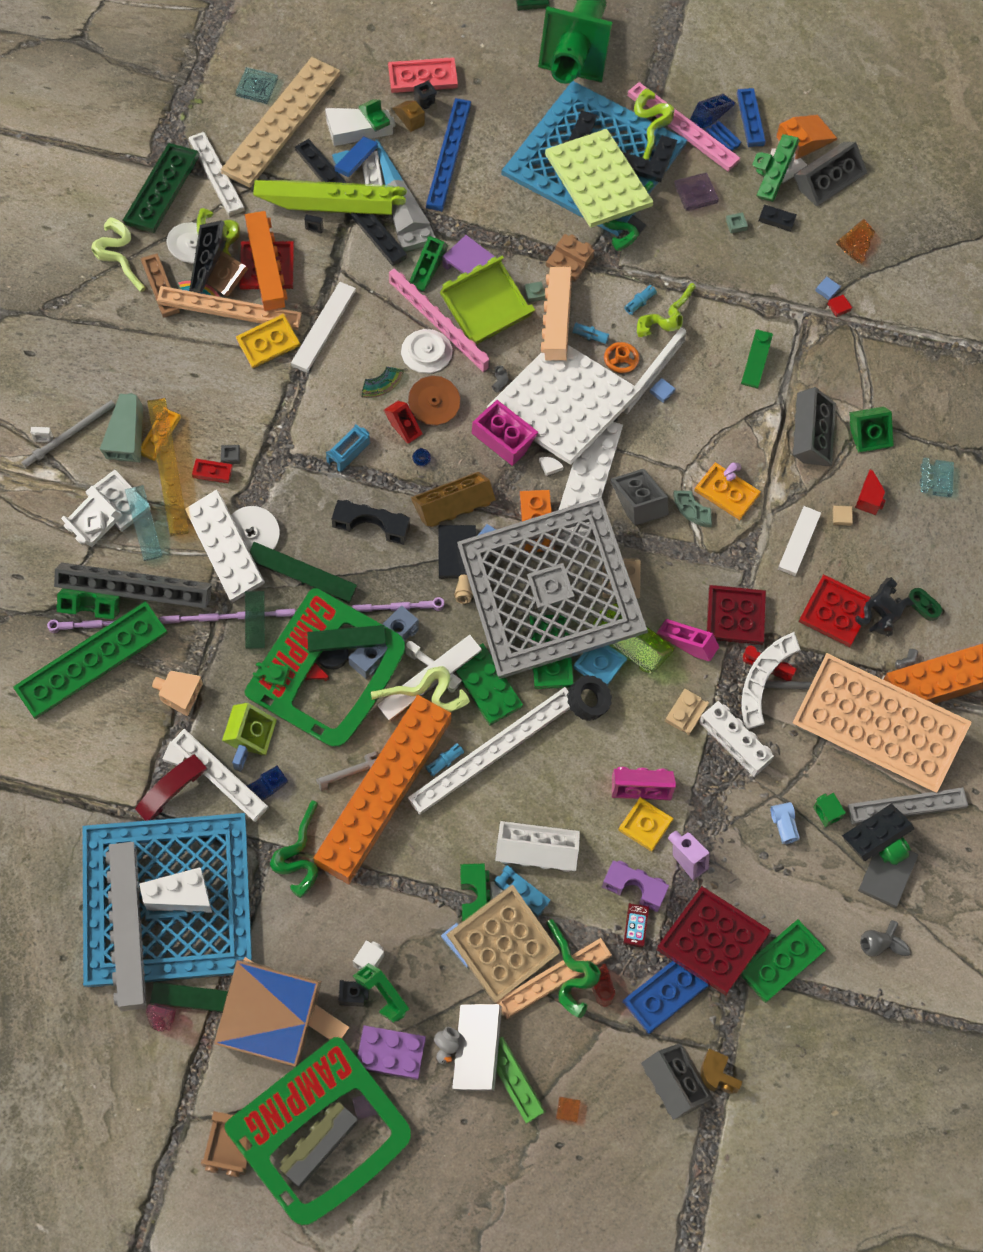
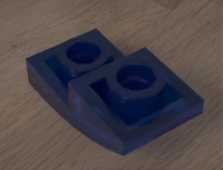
(268, 783)

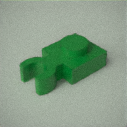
(273, 675)

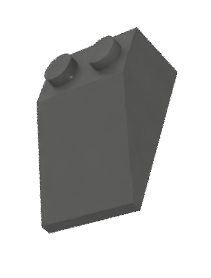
(640, 496)

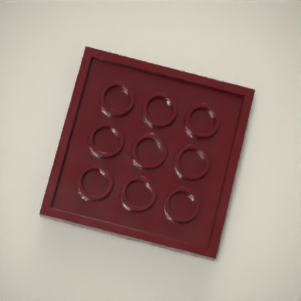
(713, 940)

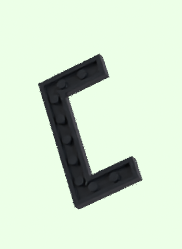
(650, 169)

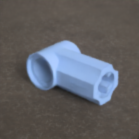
(784, 817)

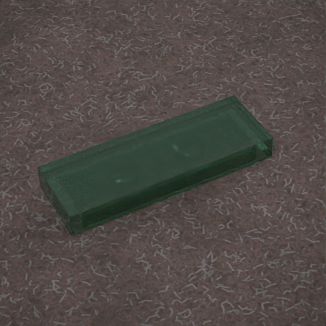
(254, 619)

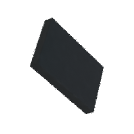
(450, 558)

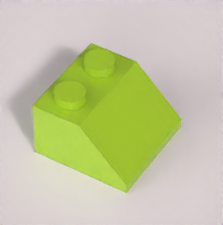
(249, 728)

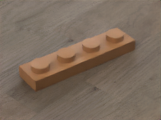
(157, 278)

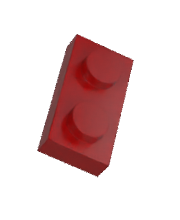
(212, 471)

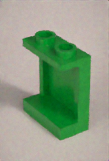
(372, 976)

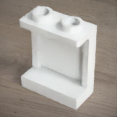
(95, 502)

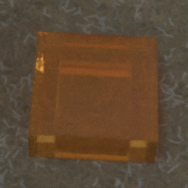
(568, 1109)

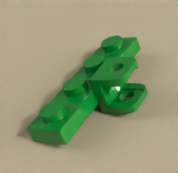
(775, 166)

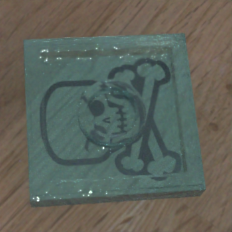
(256, 85)

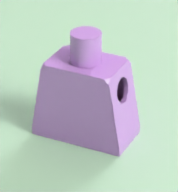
(689, 854)

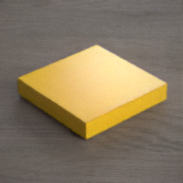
(645, 824)

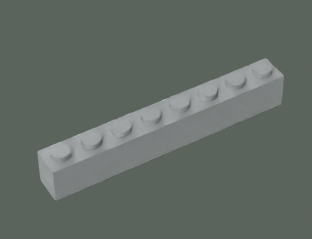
(126, 926)

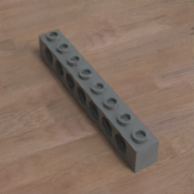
(132, 585)

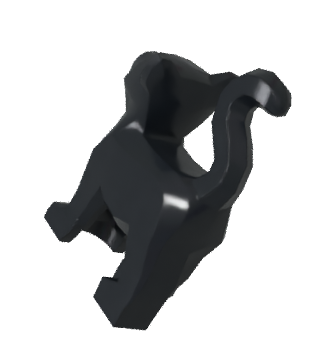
(886, 606)

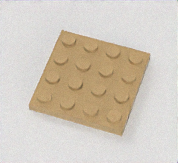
(503, 943)

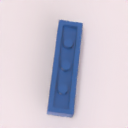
(750, 117)

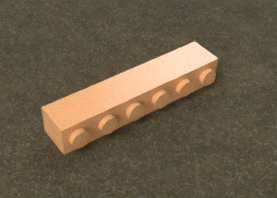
(557, 314)

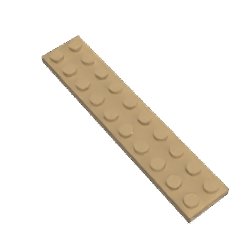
(280, 122)

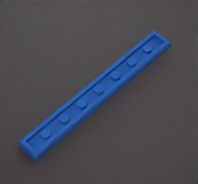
(448, 155)

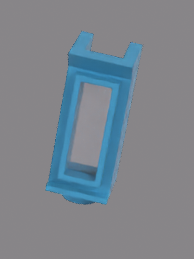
(349, 447)

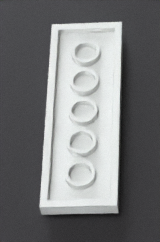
(224, 545)

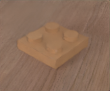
(226, 274)

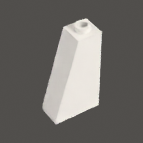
(351, 125)

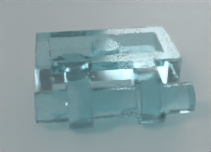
(942, 477)

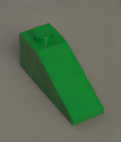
(428, 262)
(757, 358)

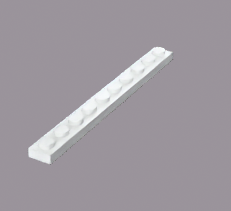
(490, 752)

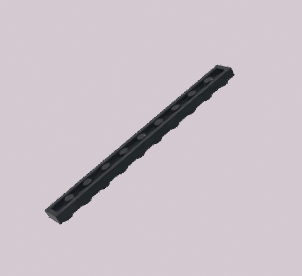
(367, 222)

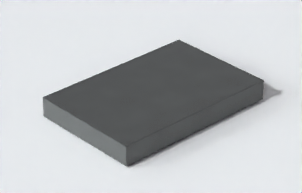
(887, 881)

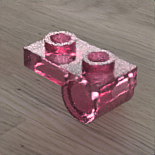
(160, 1017)

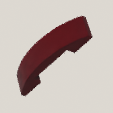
(169, 786)

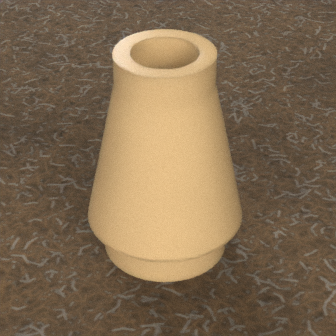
(463, 590)

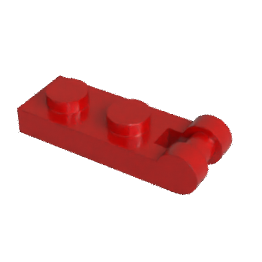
(783, 670)

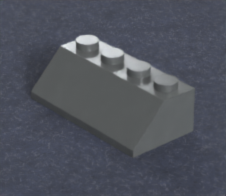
(831, 172)
(814, 428)

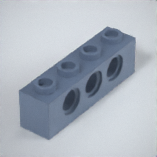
(399, 619)

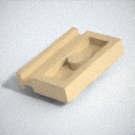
(686, 711)

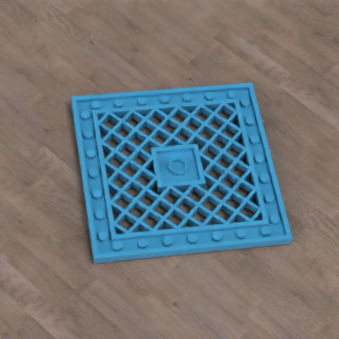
(574, 98)
(233, 826)

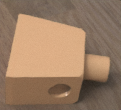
(178, 690)

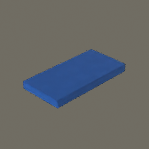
(663, 995)

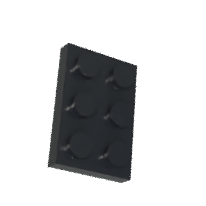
(878, 832)

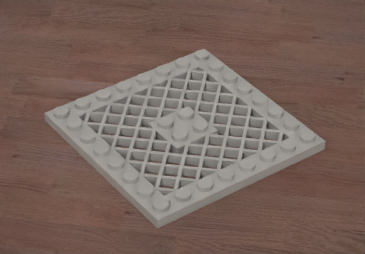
(551, 587)

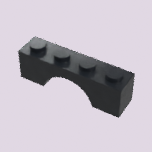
(348, 515)

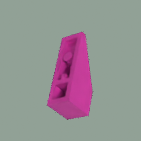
(689, 639)

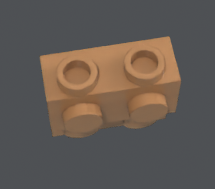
(572, 254)

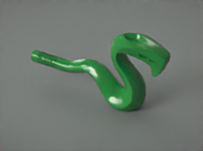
(620, 244)
(278, 859)
(591, 977)

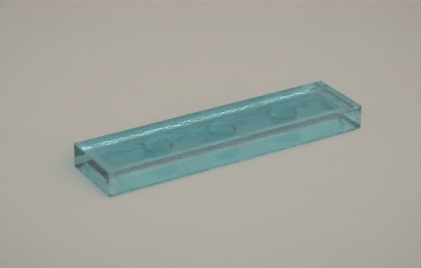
(143, 523)

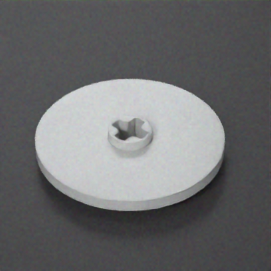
(260, 521)

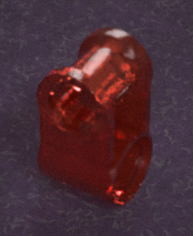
(604, 984)

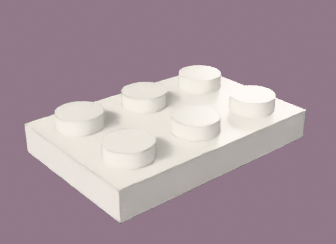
(114, 487)

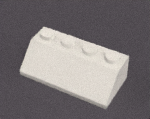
(537, 846)

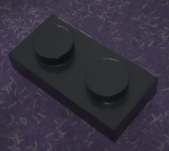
(777, 218)

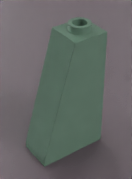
(124, 430)

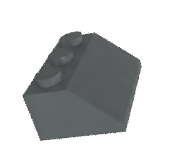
(676, 1081)

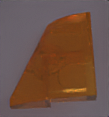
(857, 241)

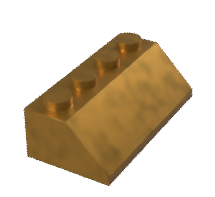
(453, 499)

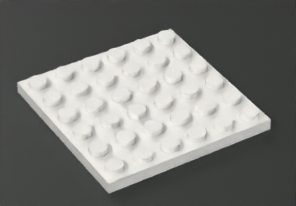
(567, 401)

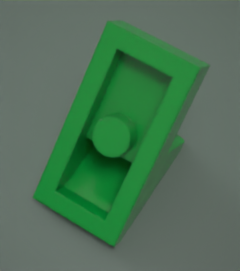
(374, 114)

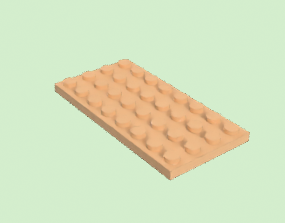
(882, 722)

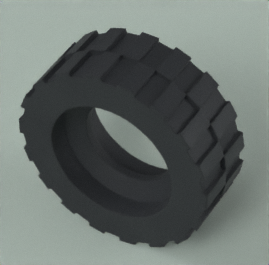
(601, 691)

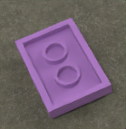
(391, 1052)

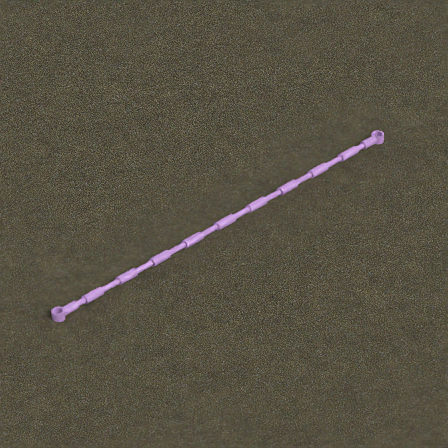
(241, 615)

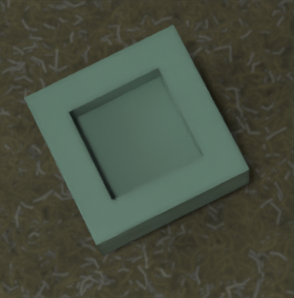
(736, 222)
(534, 291)

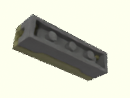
(318, 1145)

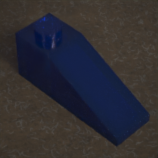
(711, 110)

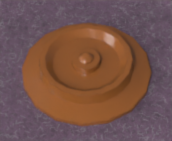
(434, 400)

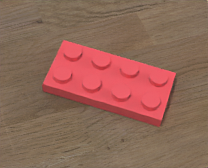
(407, 74)

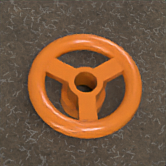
(621, 349)

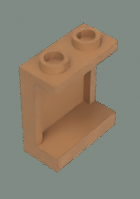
(221, 1151)

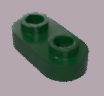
(925, 604)

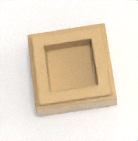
(842, 515)

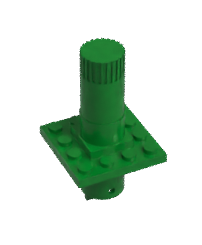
(576, 42)

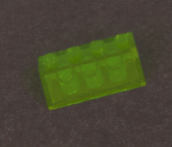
(645, 650)

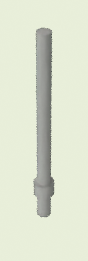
(39, 454)

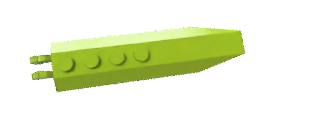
(330, 196)

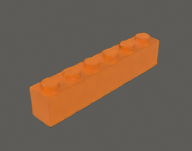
(265, 260)

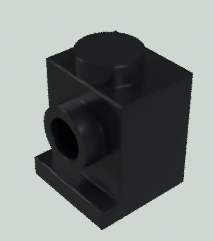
(427, 99)
(347, 999)

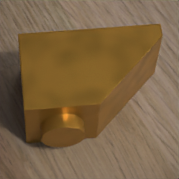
(410, 114)

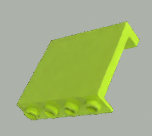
(485, 301)

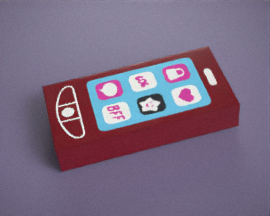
(636, 925)

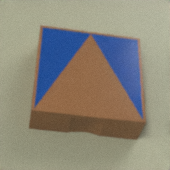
(267, 1012)

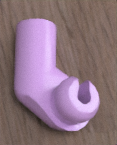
(729, 472)

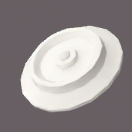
(183, 241)
(426, 351)

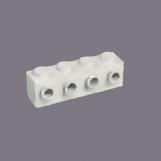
(736, 738)

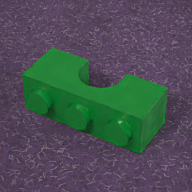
(74, 601)
(474, 878)

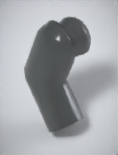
(502, 378)
(910, 660)

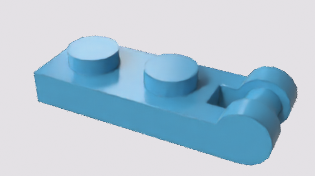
(533, 898)

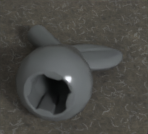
(876, 942)

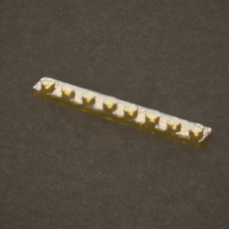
(167, 467)

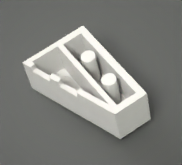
(177, 892)

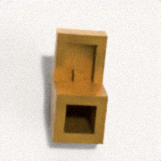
(713, 1075)

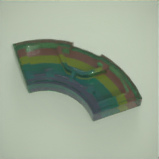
(382, 384)

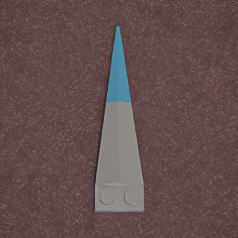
(409, 220)

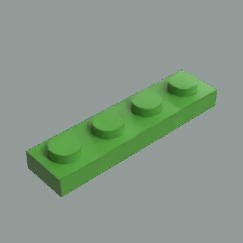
(517, 1084)

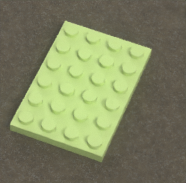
(598, 178)

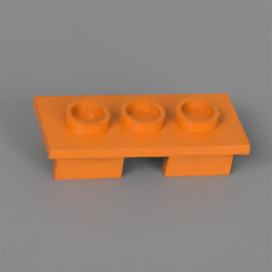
(535, 504)

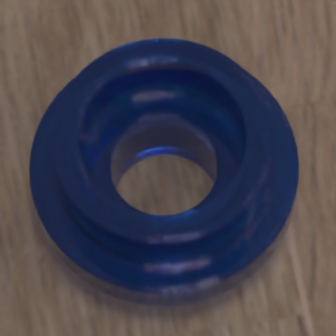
(421, 453)

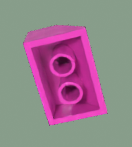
(504, 432)
(643, 783)

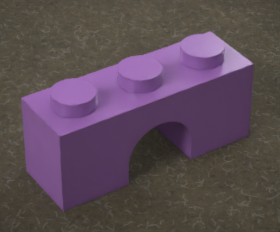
(621, 875)

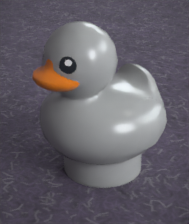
(448, 1043)

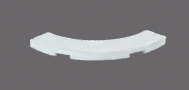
(758, 676)

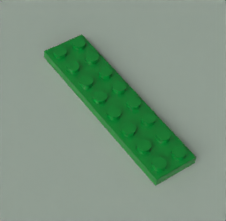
(90, 660)

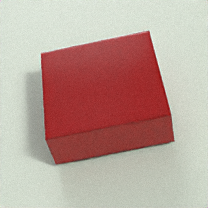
(839, 305)

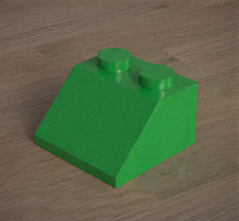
(872, 428)

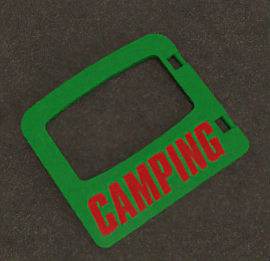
(319, 613)
(293, 1102)

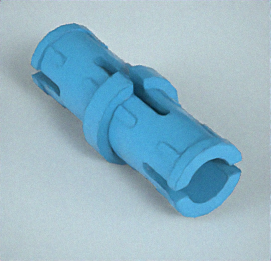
(640, 299)
(579, 329)
(444, 759)

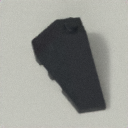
(208, 250)

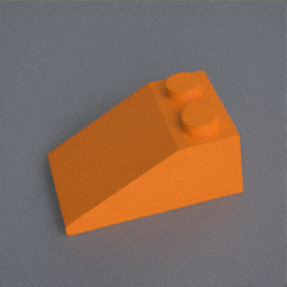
(811, 132)

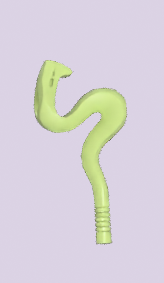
(99, 245)
(442, 675)

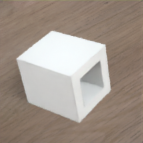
(369, 953)

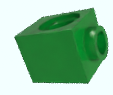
(829, 809)

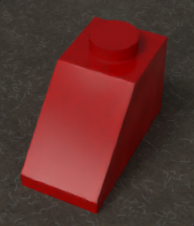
(403, 421)
(871, 495)

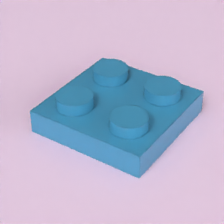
(601, 662)

